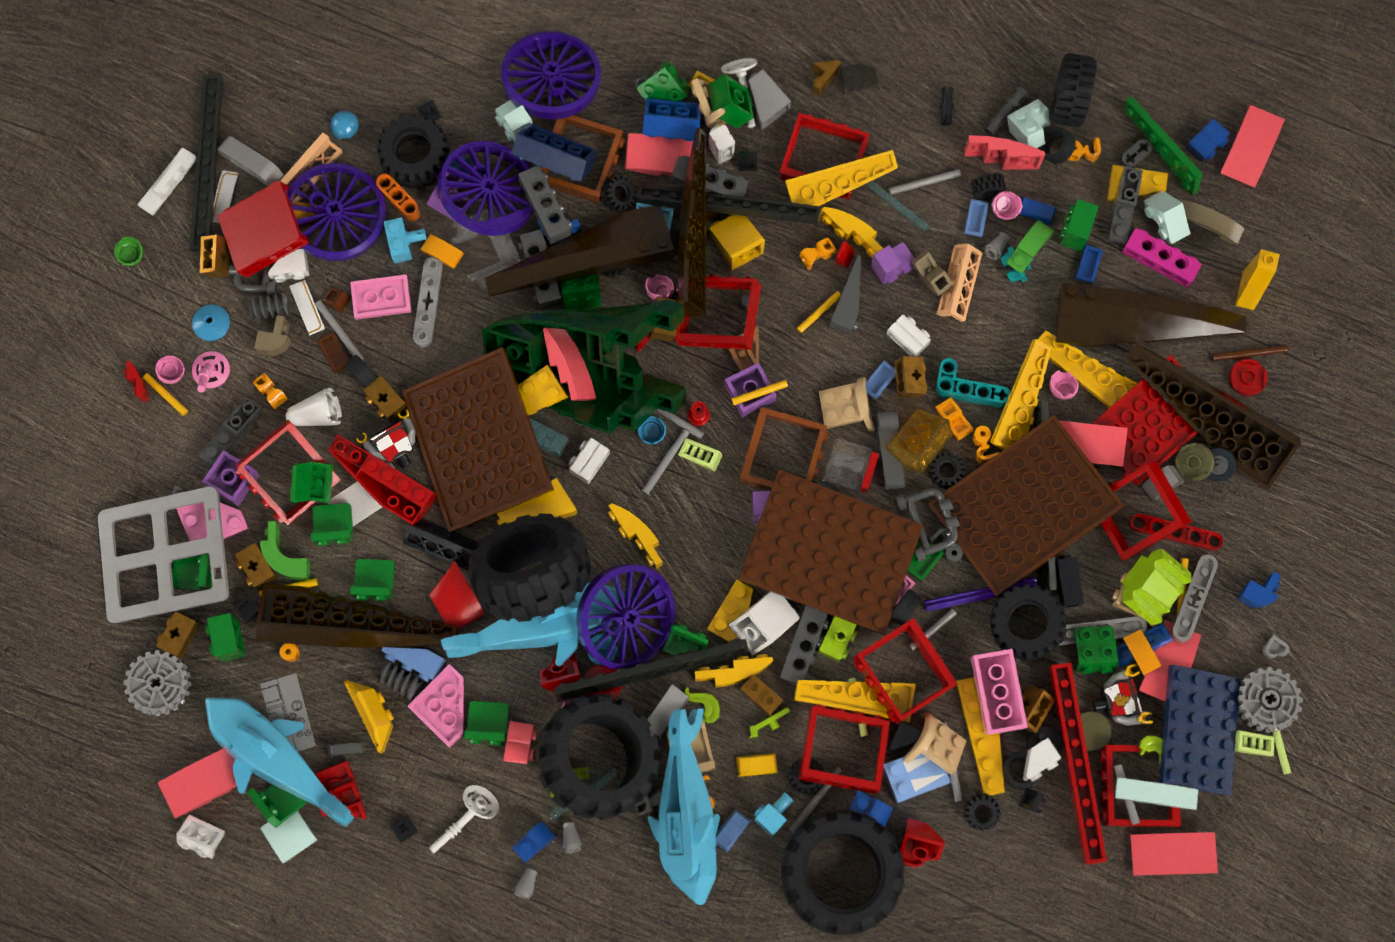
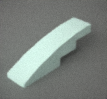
(1156, 793)

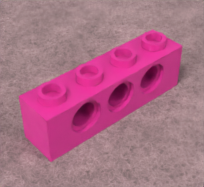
(1163, 266)

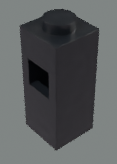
(1069, 582)

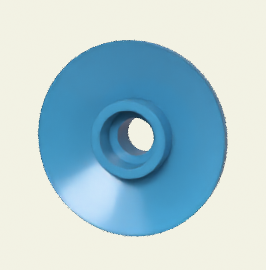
(215, 329)

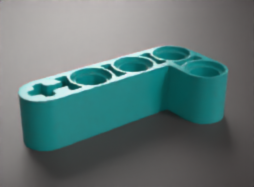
(972, 386)

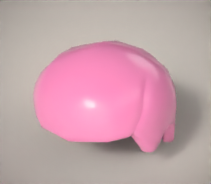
(1006, 205)
(659, 287)
(169, 369)
(1063, 385)

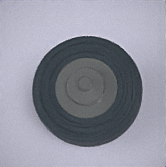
(1223, 464)

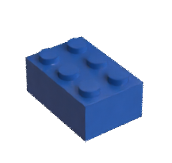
(671, 119)

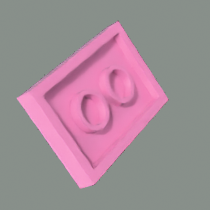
(380, 297)

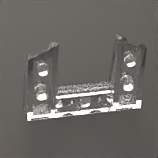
(502, 244)

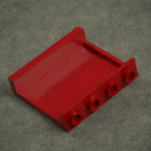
(261, 229)

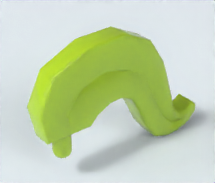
(710, 703)
(1151, 743)

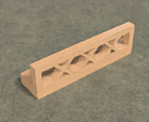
(308, 159)
(958, 266)

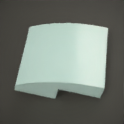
(289, 837)

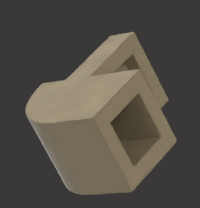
(931, 274)
(276, 342)

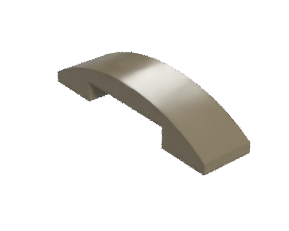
(1213, 221)

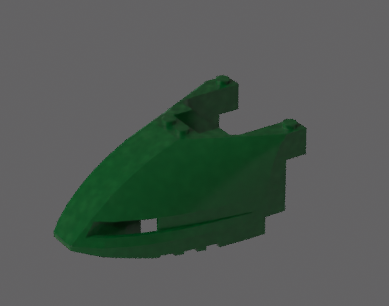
(621, 390)

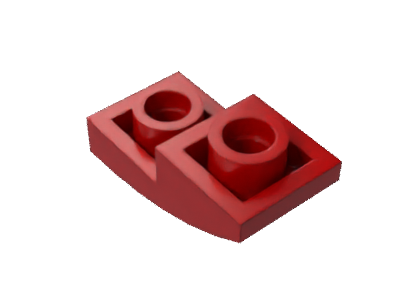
(134, 377)

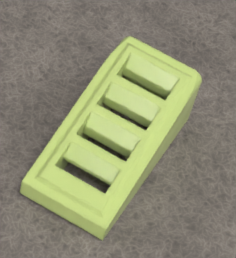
(717, 455)
(1241, 740)

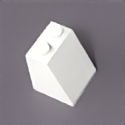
(764, 622)

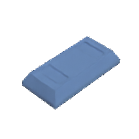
(976, 218)
(880, 379)
(731, 830)

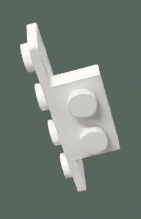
(167, 181)

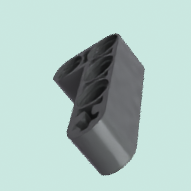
(892, 470)

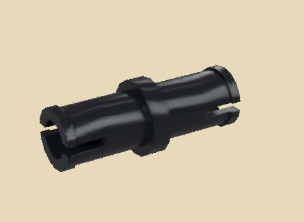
(946, 106)

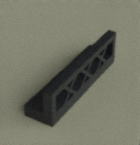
(443, 539)

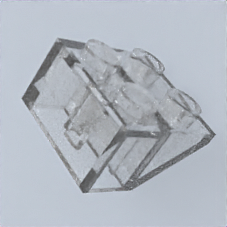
(847, 464)

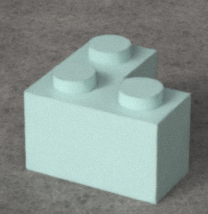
(512, 119)
(1029, 122)
(1169, 215)

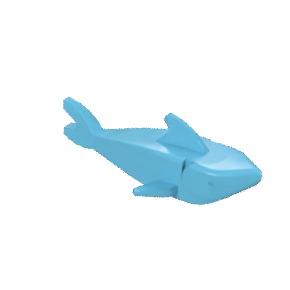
(539, 632)
(265, 751)
(686, 816)

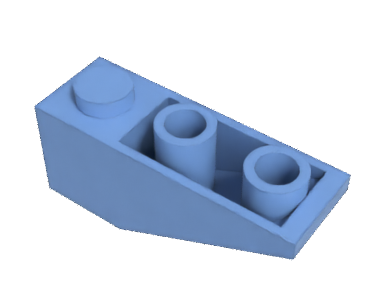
(419, 660)

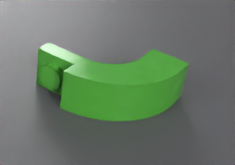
(1029, 246)
(290, 568)

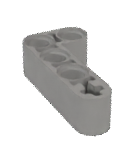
(250, 161)

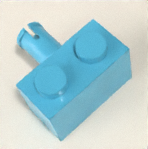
(400, 239)
(771, 817)

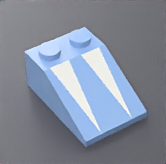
(913, 778)

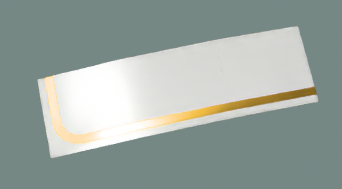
(224, 193)
(307, 307)

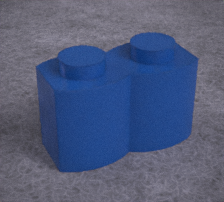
(1208, 140)

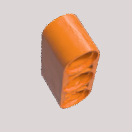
(400, 205)

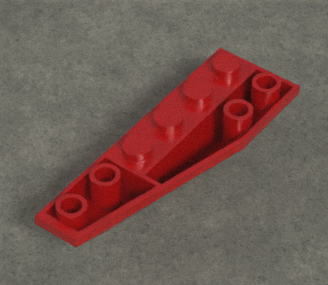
(384, 483)

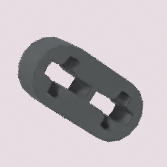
(1139, 157)
(345, 749)

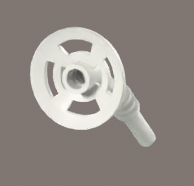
(737, 67)
(475, 808)

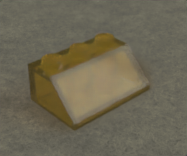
(920, 440)

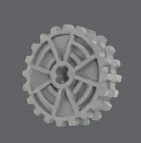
(1280, 690)
(146, 694)

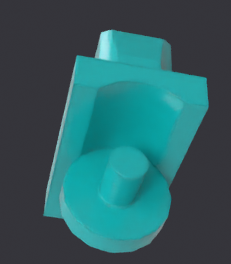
(1013, 275)

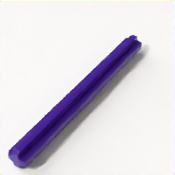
(969, 596)

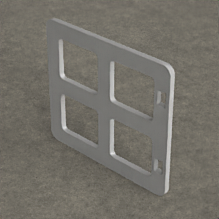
(162, 555)

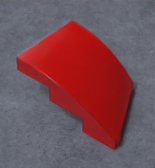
(456, 599)
(342, 785)

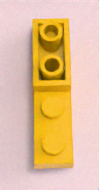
(849, 225)
(633, 527)
(742, 670)

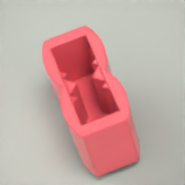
(519, 743)

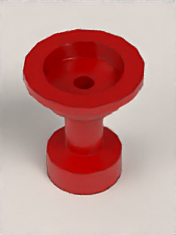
(698, 414)

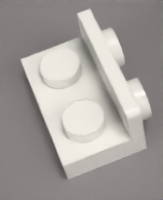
(199, 837)

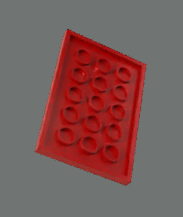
(1152, 424)

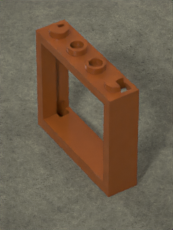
(613, 157)
(747, 479)

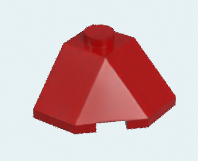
(555, 675)
(920, 843)

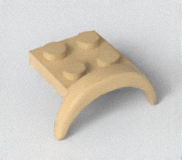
(701, 90)
(846, 405)
(938, 744)

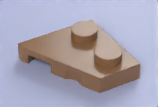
(747, 358)

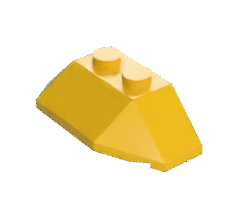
(373, 713)

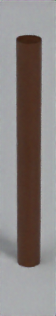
(1249, 353)

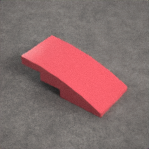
(1252, 146)
(1005, 151)
(654, 154)
(570, 364)
(1099, 442)
(1173, 653)
(199, 783)
(1174, 854)

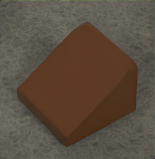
(336, 299)

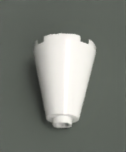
(316, 410)

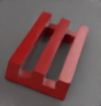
(869, 472)

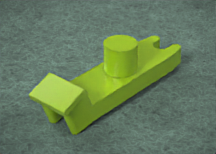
(771, 721)

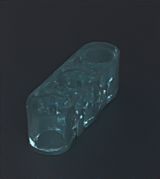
(549, 439)

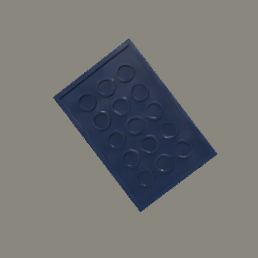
(1199, 730)

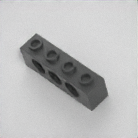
(737, 183)
(553, 231)
(550, 296)
(809, 616)

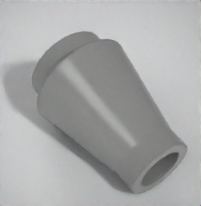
(996, 247)
(571, 839)
(526, 884)

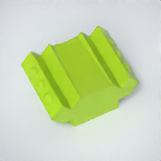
(1154, 585)

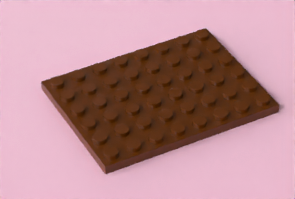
(477, 440)
(1027, 505)
(830, 552)

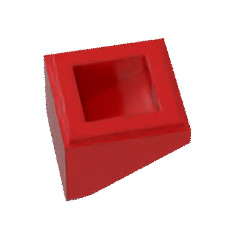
(845, 255)

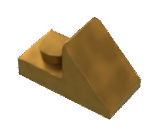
(826, 72)

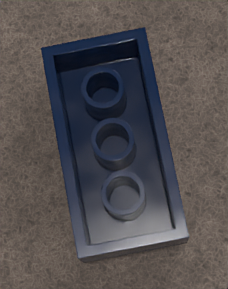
(554, 152)

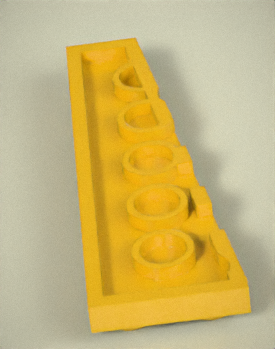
(835, 181)
(1090, 374)
(541, 390)
(1020, 406)
(855, 696)
(985, 747)

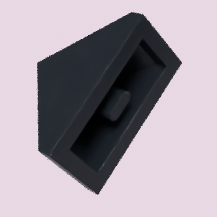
(904, 736)

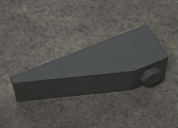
(848, 306)

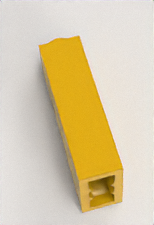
(1256, 279)
(552, 503)

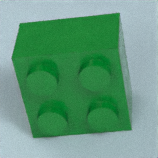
(733, 98)
(1078, 225)
(225, 637)

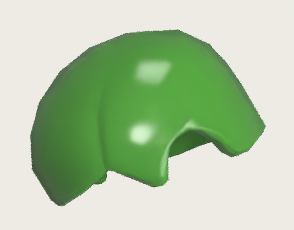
(128, 251)

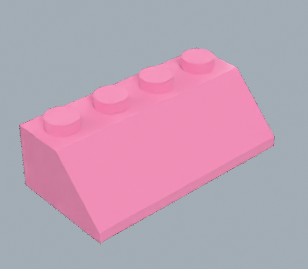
(998, 692)

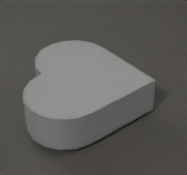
(1275, 647)

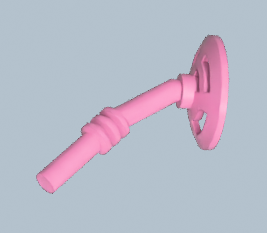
(209, 370)

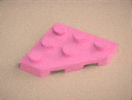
(195, 522)
(442, 706)

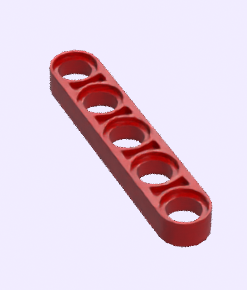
(1185, 532)

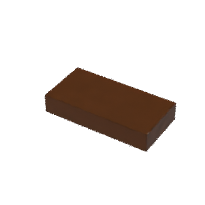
(333, 352)

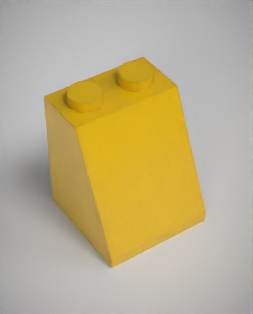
(737, 240)

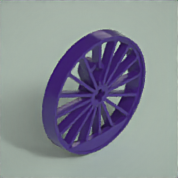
(550, 74)
(486, 188)
(371, 233)
(626, 615)

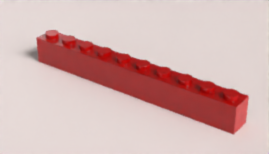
(1077, 764)

